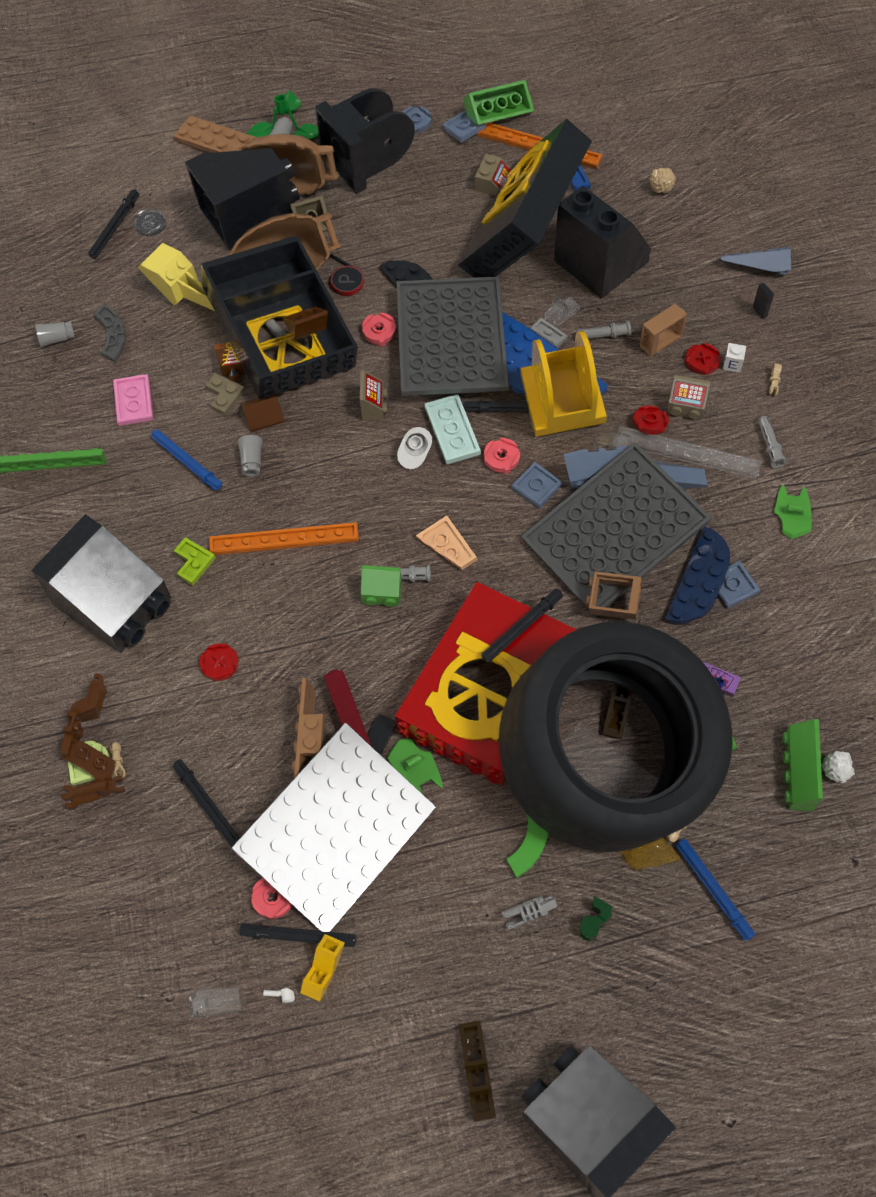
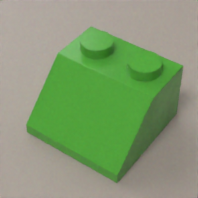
(381, 585)

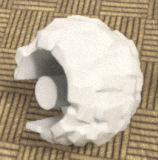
(838, 766)

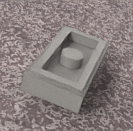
(549, 332)

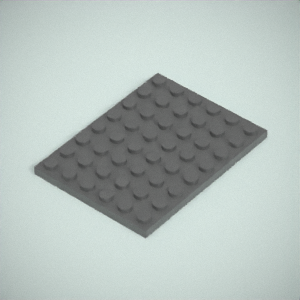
(451, 336)
(616, 524)

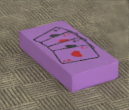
(731, 679)

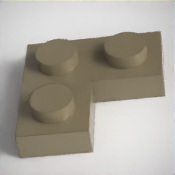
(227, 393)

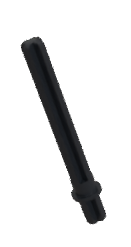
(128, 203)
(496, 406)
(546, 603)
(187, 776)
(293, 934)

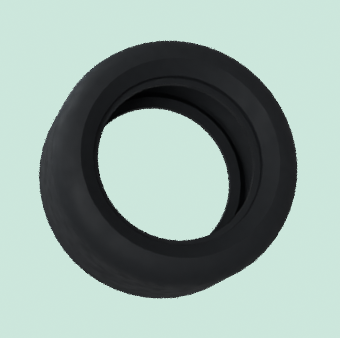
(676, 691)

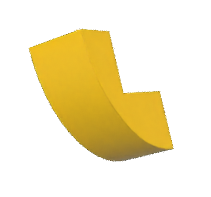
(323, 968)

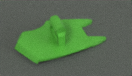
(794, 513)
(414, 763)

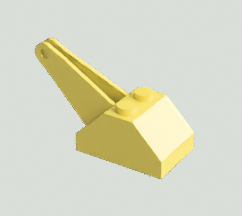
(174, 276)

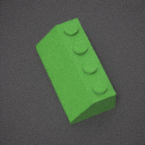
(498, 103)
(803, 766)

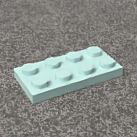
(452, 429)

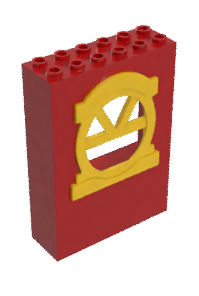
(429, 713)

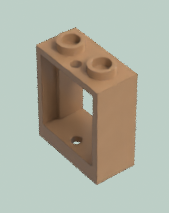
(663, 330)
(616, 579)

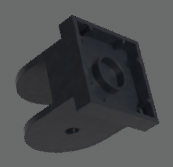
(360, 141)

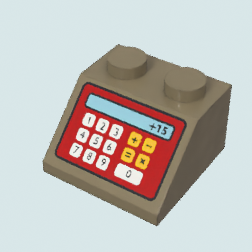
(491, 174)
(372, 397)
(688, 397)

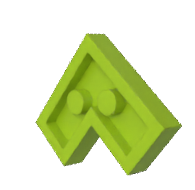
(197, 560)

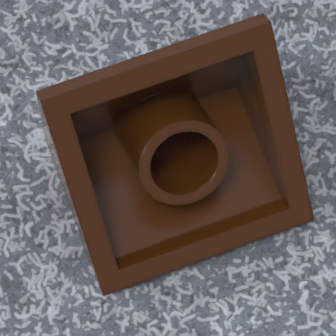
(306, 322)
(262, 413)

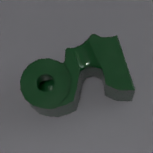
(590, 924)

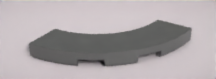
(115, 331)

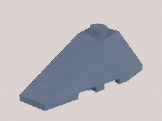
(772, 260)
(584, 465)
(685, 476)

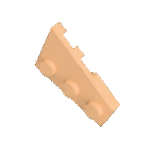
(448, 542)

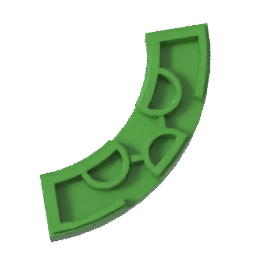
(529, 851)

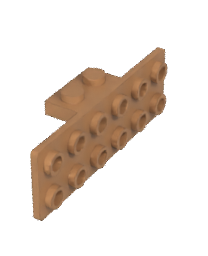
(309, 728)

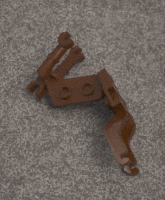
(84, 755)

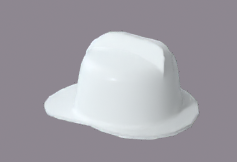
(414, 447)

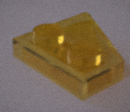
(651, 855)

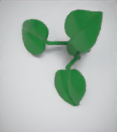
(285, 104)

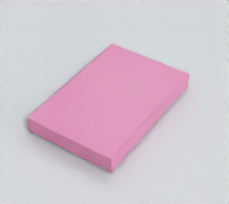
(133, 399)

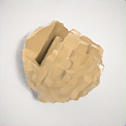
(662, 180)

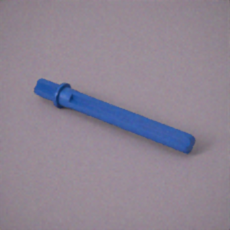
(206, 476)
(717, 892)

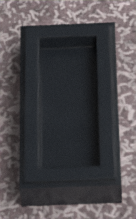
(763, 300)
(381, 733)

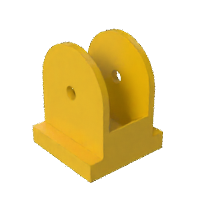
(563, 388)

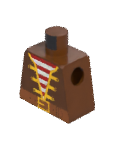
(228, 361)

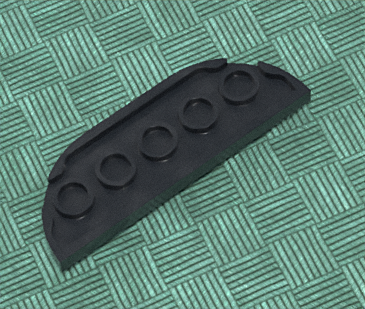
(403, 271)

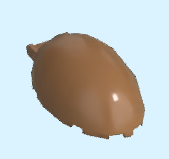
(305, 157)
(289, 225)

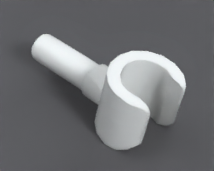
(287, 994)

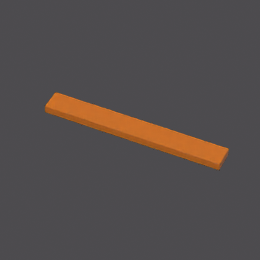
(528, 141)
(284, 538)

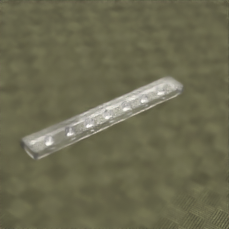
(694, 453)

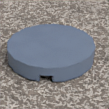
(420, 116)

